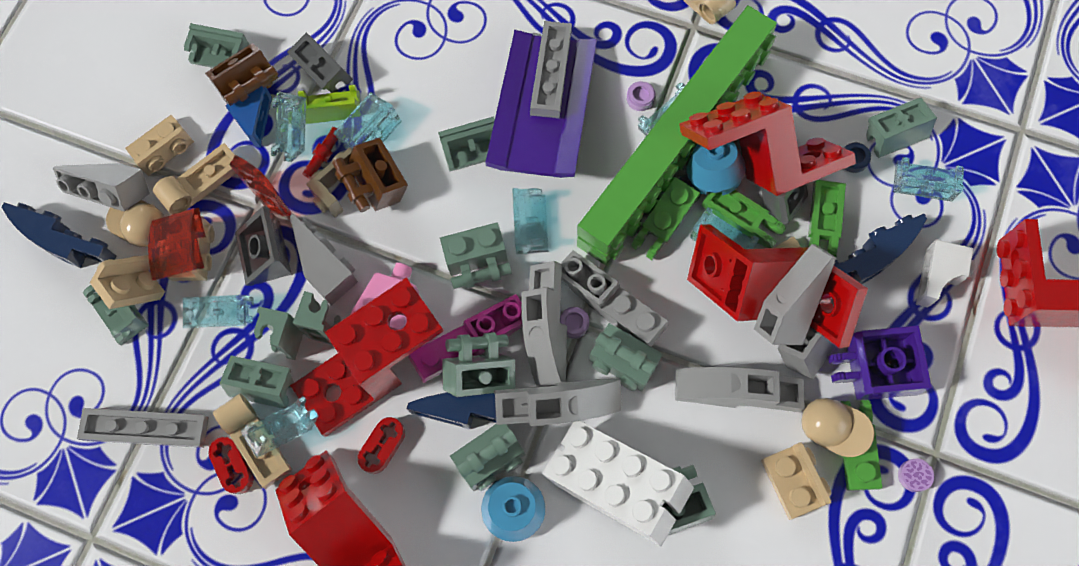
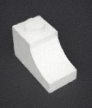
(942, 266)

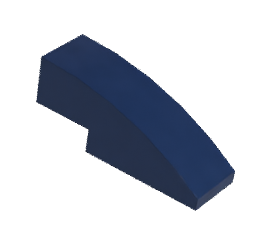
(455, 410)

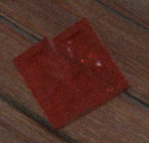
(260, 186)
(175, 245)

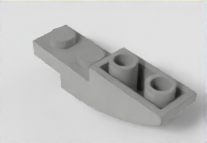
(610, 300)
(543, 333)
(739, 387)
(558, 403)

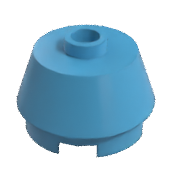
(716, 169)
(513, 508)

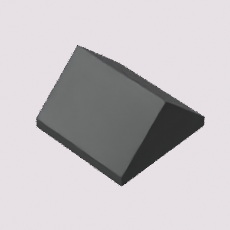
(262, 248)

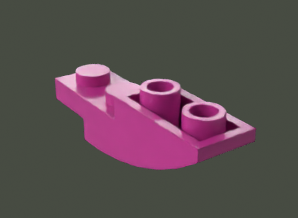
(500, 318)

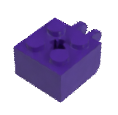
(868, 359)

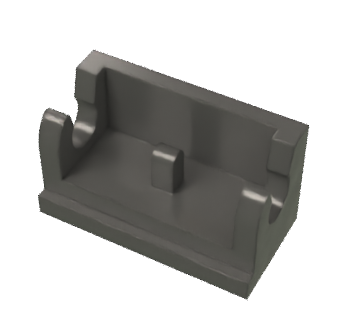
(318, 63)

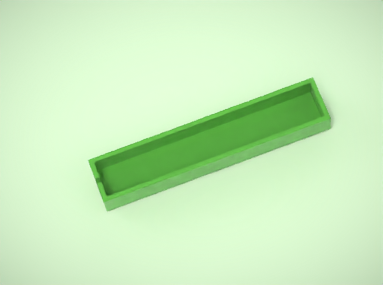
(664, 148)

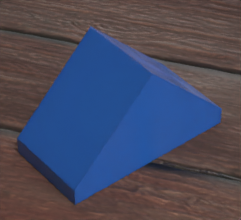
(253, 114)

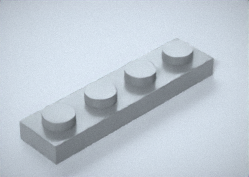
(551, 70)
(143, 427)

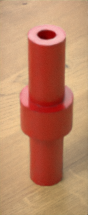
(321, 154)

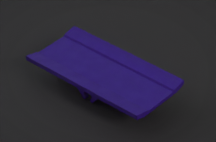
(535, 142)

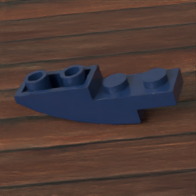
(54, 236)
(882, 249)

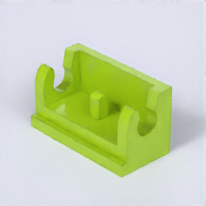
(331, 105)

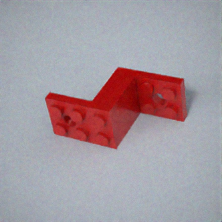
(767, 142)
(744, 278)
(1028, 294)
(365, 356)
(331, 520)

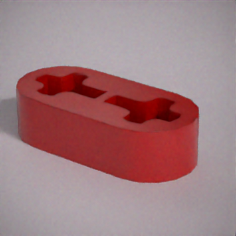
(375, 441)
(224, 469)

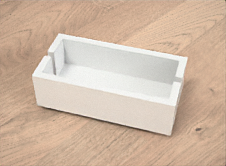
(618, 481)

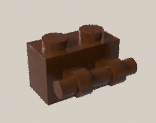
(242, 74)
(375, 173)

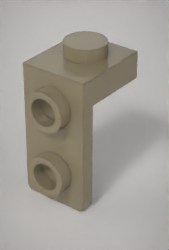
(322, 181)

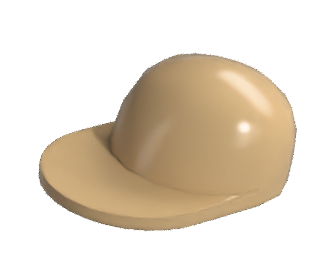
(133, 223)
(838, 427)

